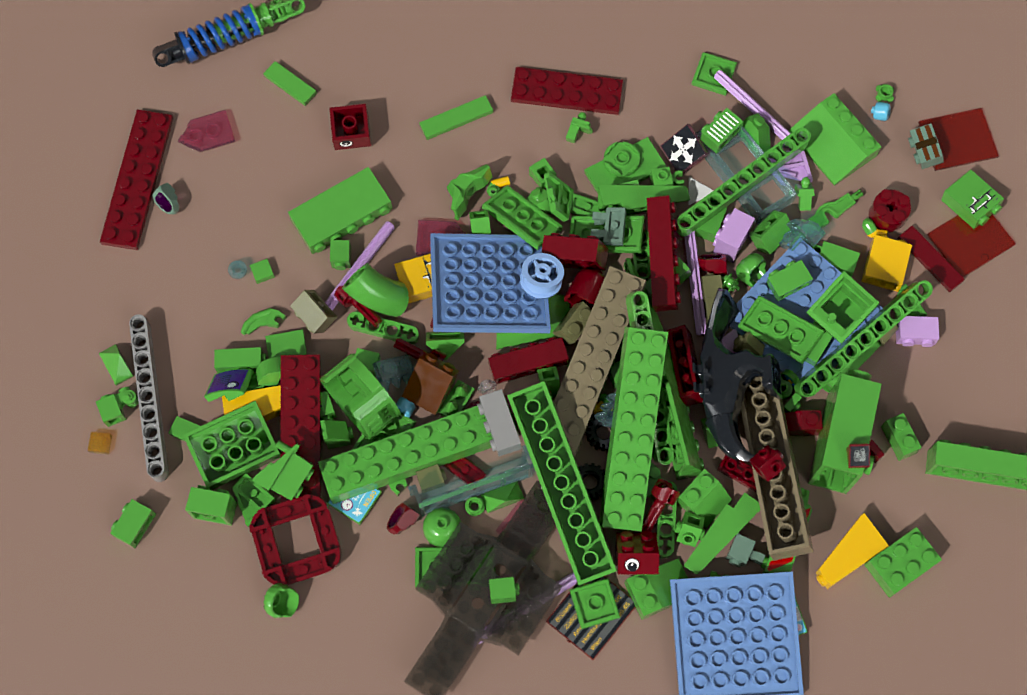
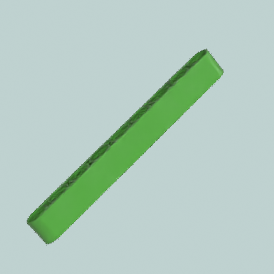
(748, 174)
(871, 334)
(663, 423)

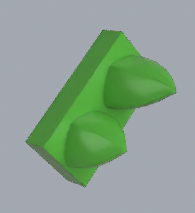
(457, 399)

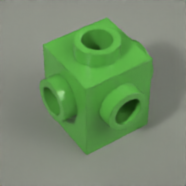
(690, 529)

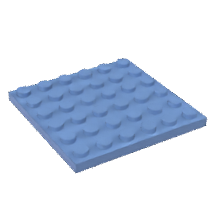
(480, 286)
(798, 303)
(736, 635)

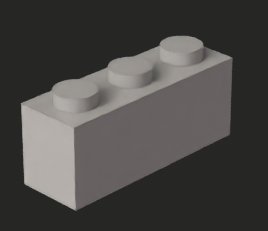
(499, 423)

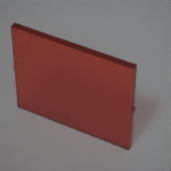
(962, 138)
(969, 247)

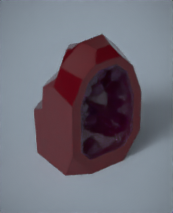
(713, 263)
(402, 519)

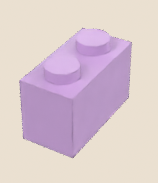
(918, 331)

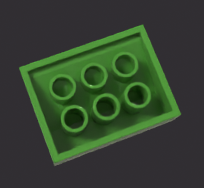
(837, 139)
(232, 446)

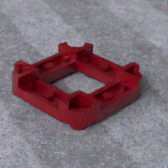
(267, 548)

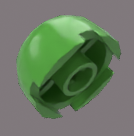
(440, 525)

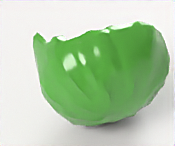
(751, 269)
(281, 601)

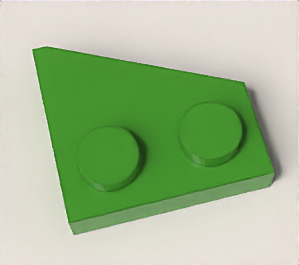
(559, 196)

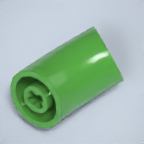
(377, 291)

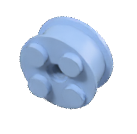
(541, 275)

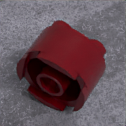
(890, 210)

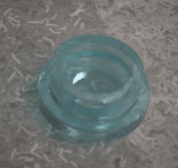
(233, 266)

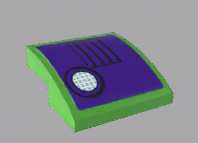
(229, 383)

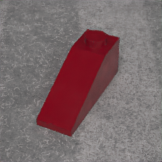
(804, 422)

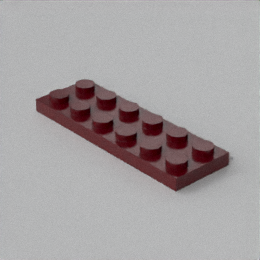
(567, 90)

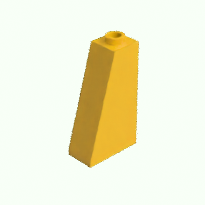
(266, 398)
(855, 549)

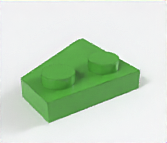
(251, 497)

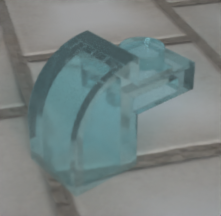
(801, 230)

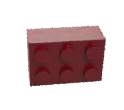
(576, 251)

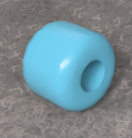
(881, 111)
(405, 406)

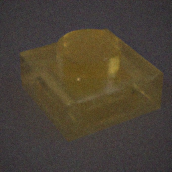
(99, 443)

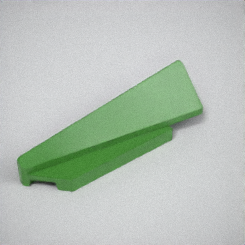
(635, 196)
(722, 531)

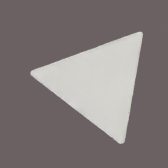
(697, 191)

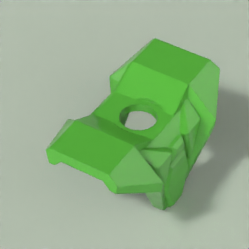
(465, 186)

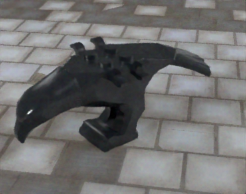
(727, 377)

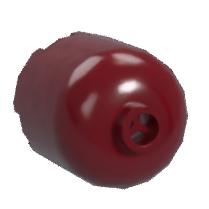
(585, 287)

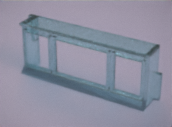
(747, 200)
(459, 491)

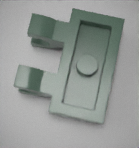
(614, 226)

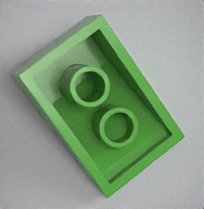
(652, 591)

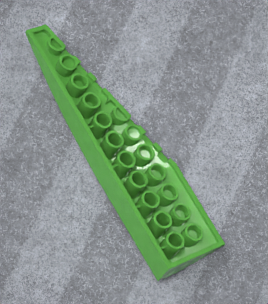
(685, 447)

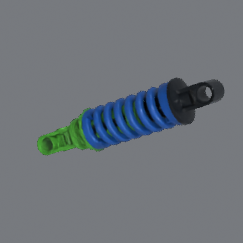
(230, 28)

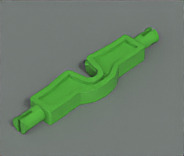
(835, 208)

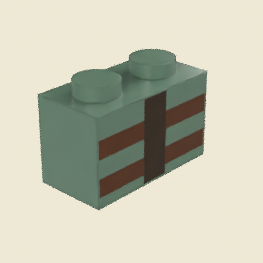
(926, 146)

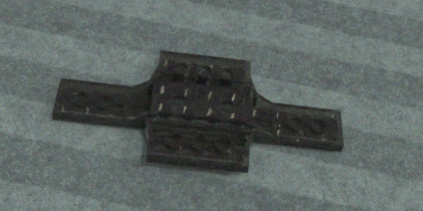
(462, 575)

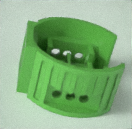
(360, 396)

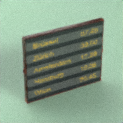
(594, 638)

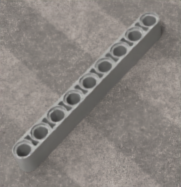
(151, 405)

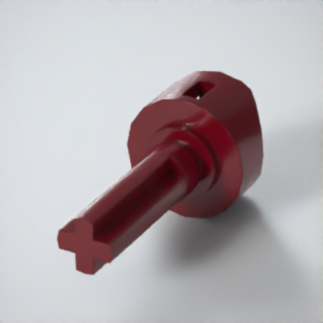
(348, 301)
(414, 351)
(663, 496)

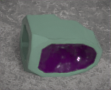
(166, 199)

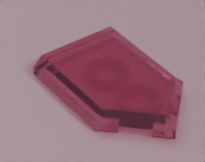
(208, 132)
(426, 227)

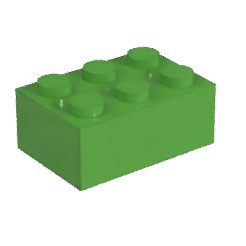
(902, 562)

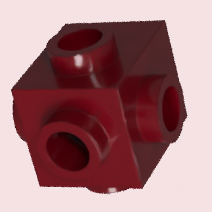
(768, 463)

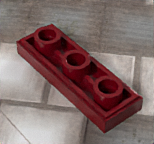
(736, 471)

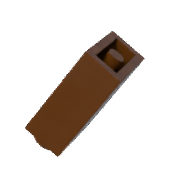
(430, 383)

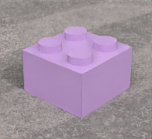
(733, 234)

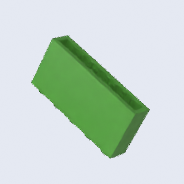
(340, 210)

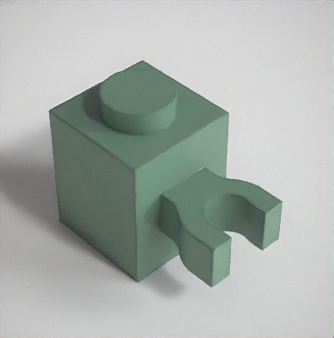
(742, 550)

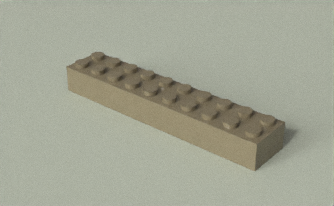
(595, 354)
(781, 497)

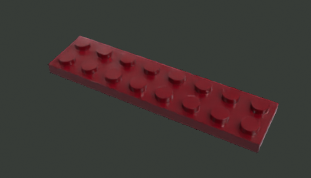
(136, 180)
(302, 413)

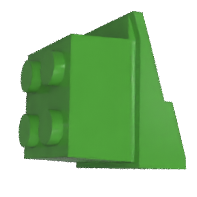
(842, 307)
(286, 473)

